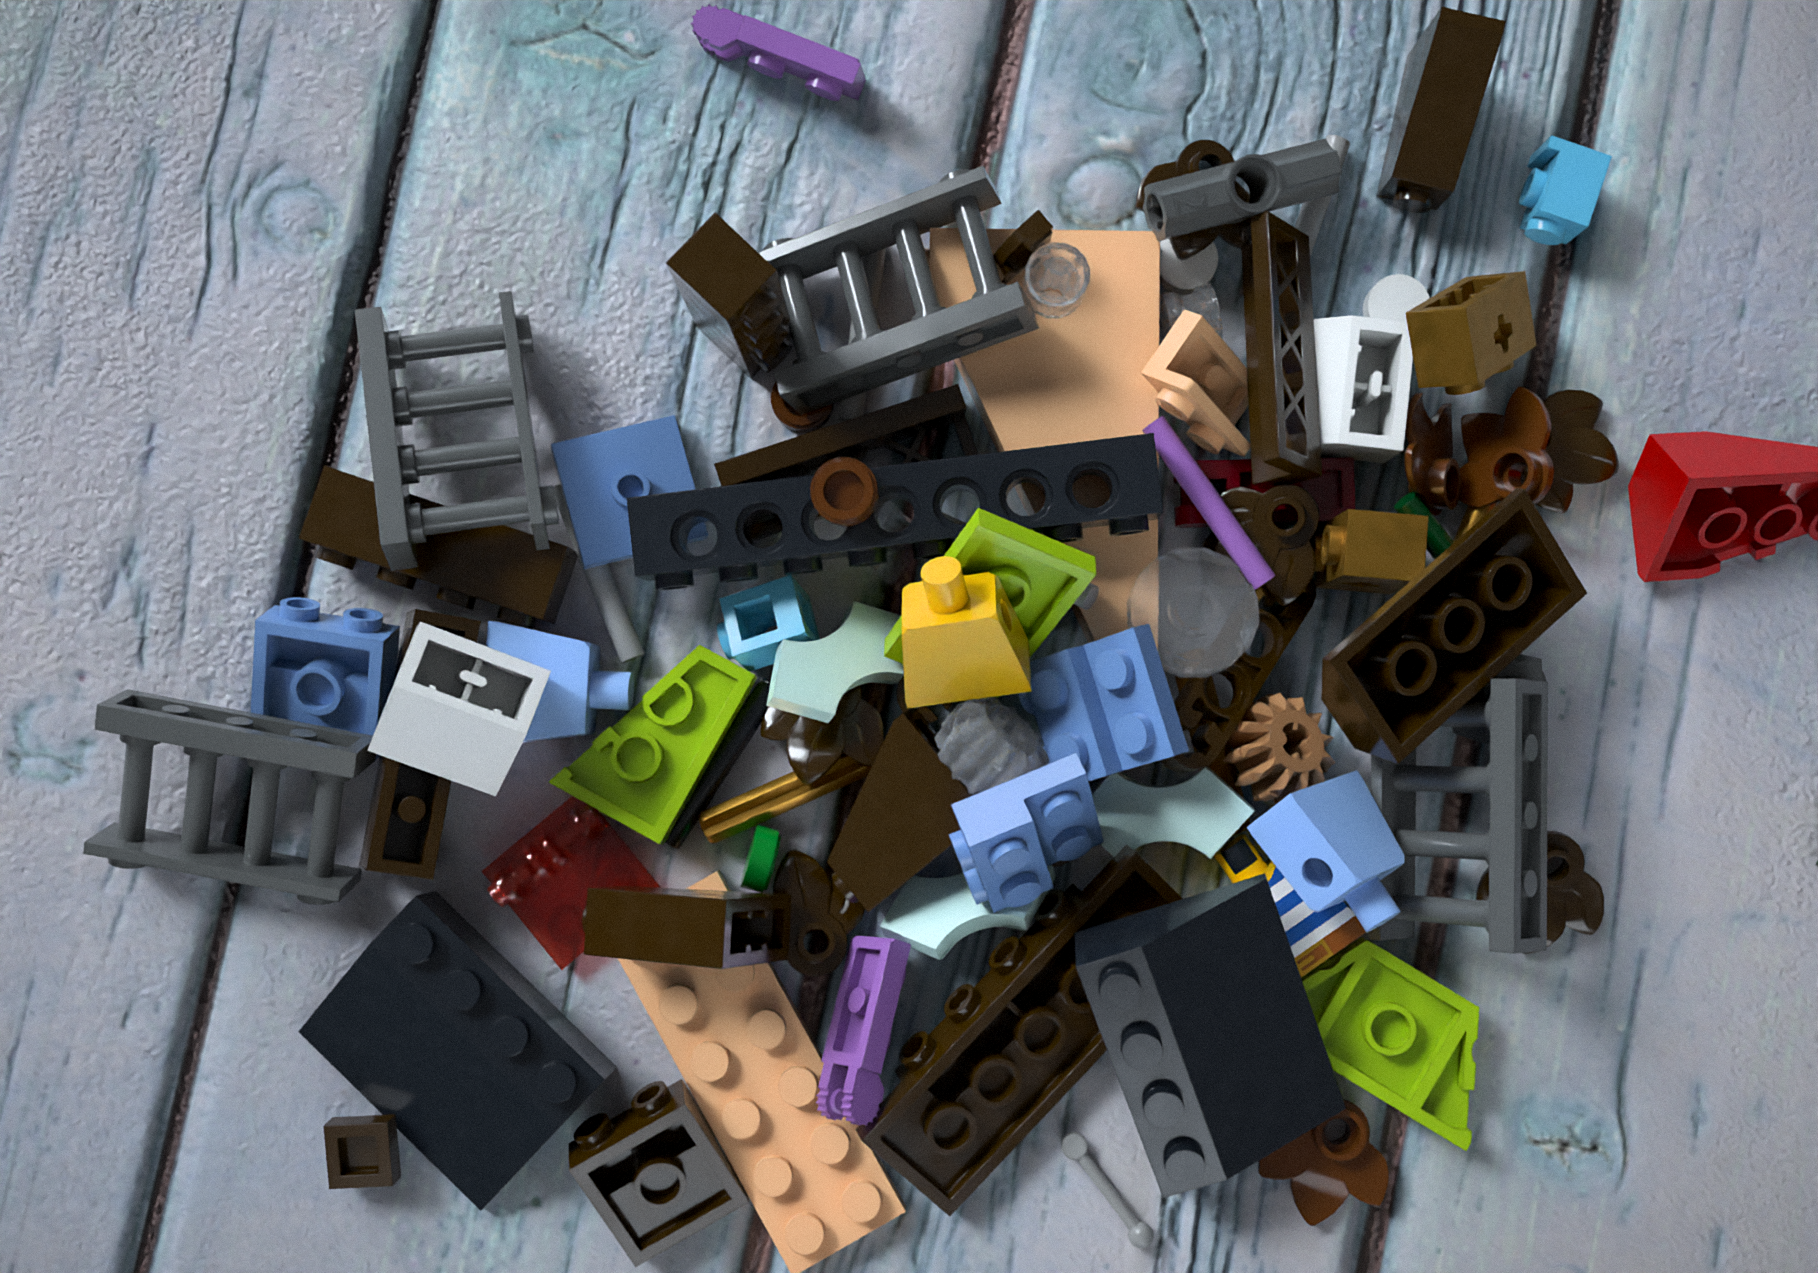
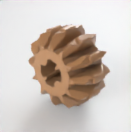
(1279, 748)

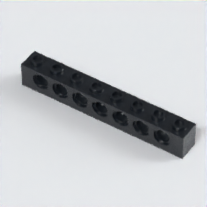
(664, 520)

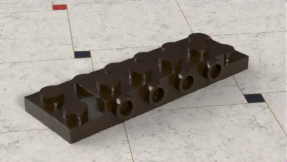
(1005, 1043)

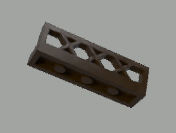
(1280, 354)
(849, 439)

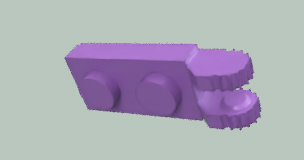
(778, 51)
(861, 1029)

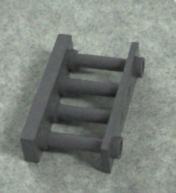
(934, 332)
(399, 465)
(269, 746)
(1518, 823)

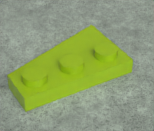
(661, 747)

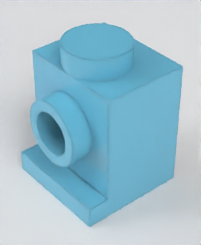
(1561, 190)
(755, 610)

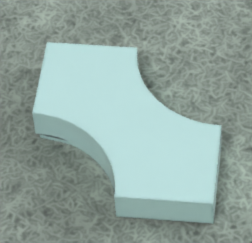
(817, 673)
(1193, 812)
(942, 911)

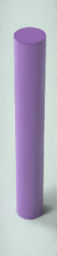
(1209, 503)

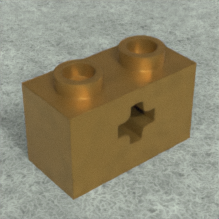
(1471, 331)
(1370, 551)

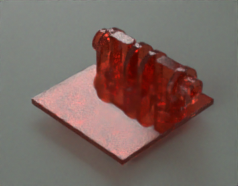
(552, 868)

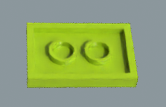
(1035, 571)

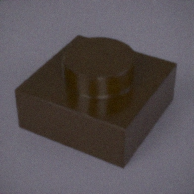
(362, 1151)

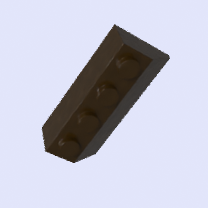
(1449, 631)

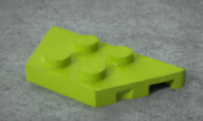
(1398, 1035)

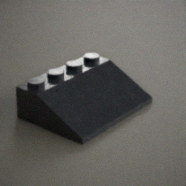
(1208, 1032)
(455, 1047)

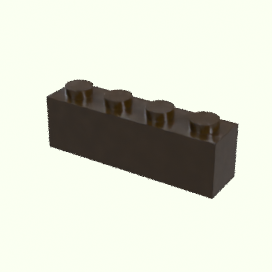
(733, 296)
(468, 565)
(406, 801)

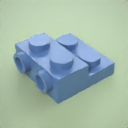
(323, 665)
(1106, 704)
(1021, 829)

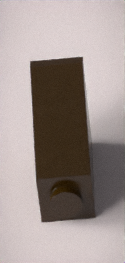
(1438, 108)
(898, 816)
(687, 926)

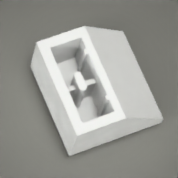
(1362, 386)
(458, 709)

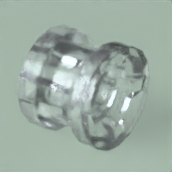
(1059, 268)
(1200, 301)

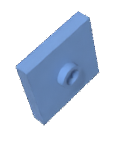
(615, 465)

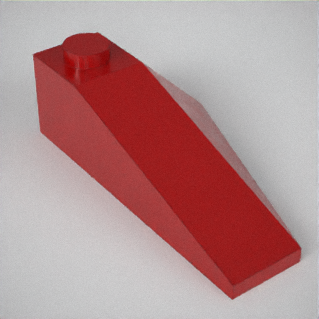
(1716, 499)

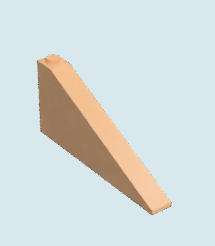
(1072, 385)

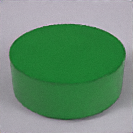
(761, 859)

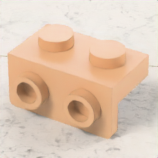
(1201, 384)

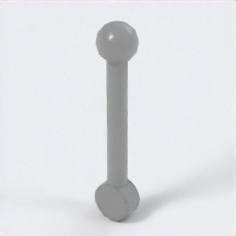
(1075, 1148)

